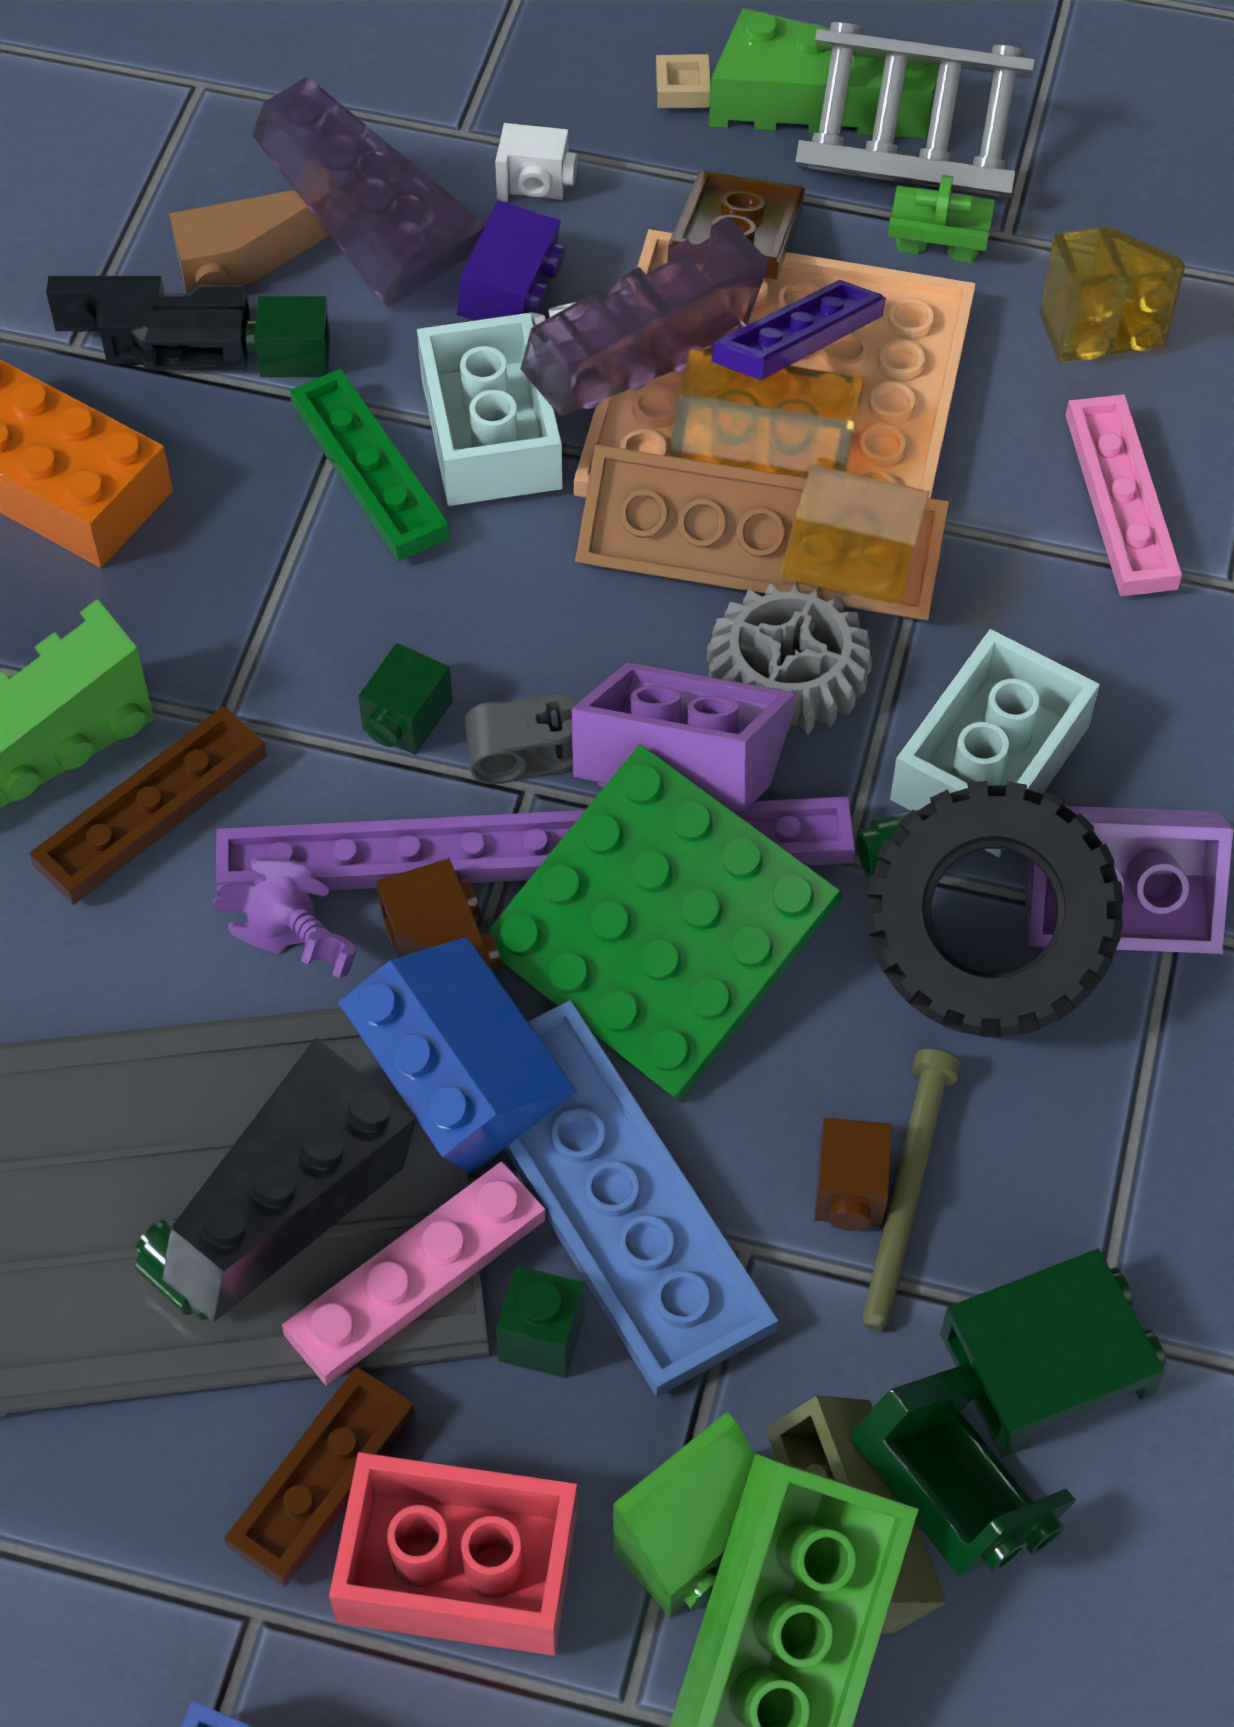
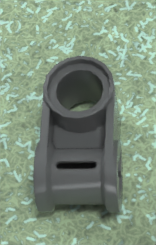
(519, 738)

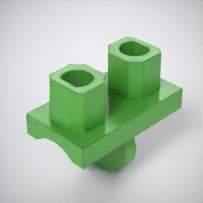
(941, 219)

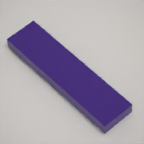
(798, 329)

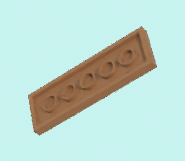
(717, 526)

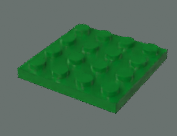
(661, 921)

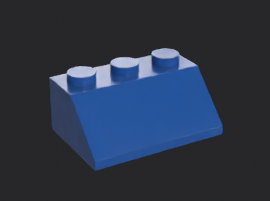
(457, 1050)

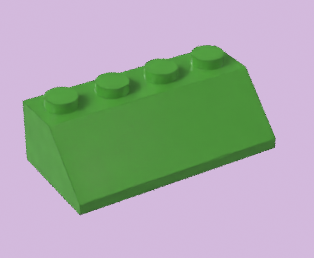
(795, 1603)

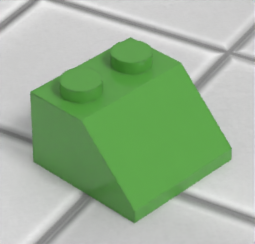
(681, 1517)

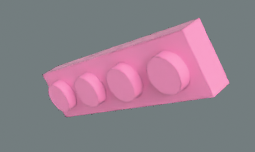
(1123, 495)
(413, 1273)

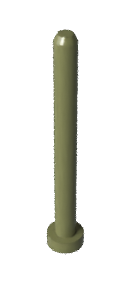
(935, 1071)

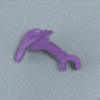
(283, 914)

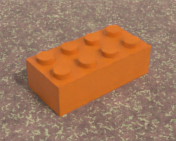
(74, 469)

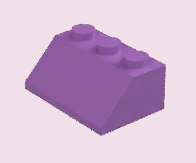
(703, 727)
(1170, 876)

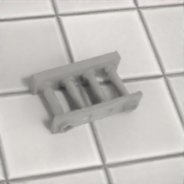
(880, 155)

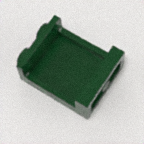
(1052, 1347)
(950, 1474)

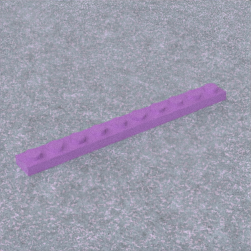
(493, 845)

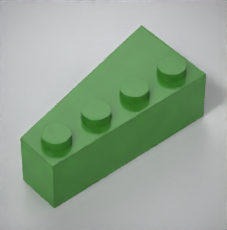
(780, 76)
(69, 703)

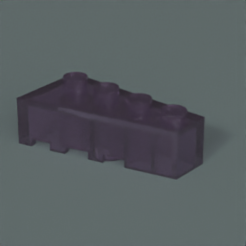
(365, 193)
(646, 322)

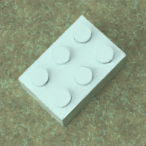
(485, 415)
(996, 723)

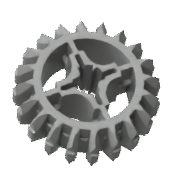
(813, 640)

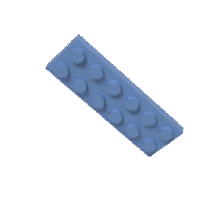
(634, 1220)

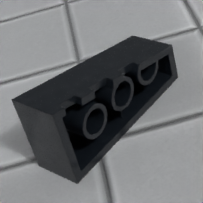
(287, 1180)

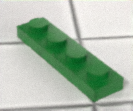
(369, 465)

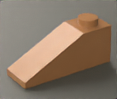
(242, 238)

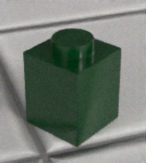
(290, 336)
(405, 699)
(540, 1321)

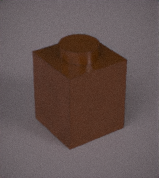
(853, 1173)

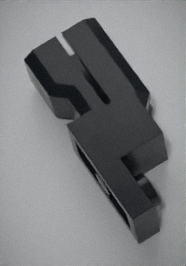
(154, 327)

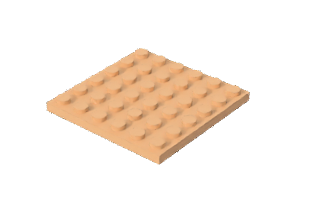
(904, 356)

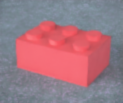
(455, 1553)

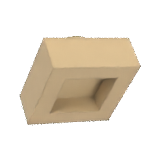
(683, 81)

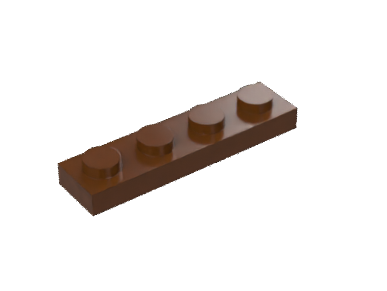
(148, 805)

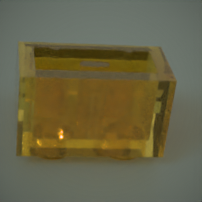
(1108, 294)

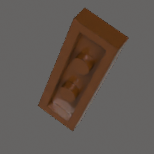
(317, 1476)

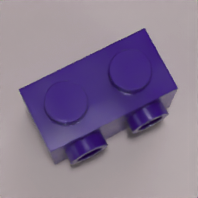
(510, 264)

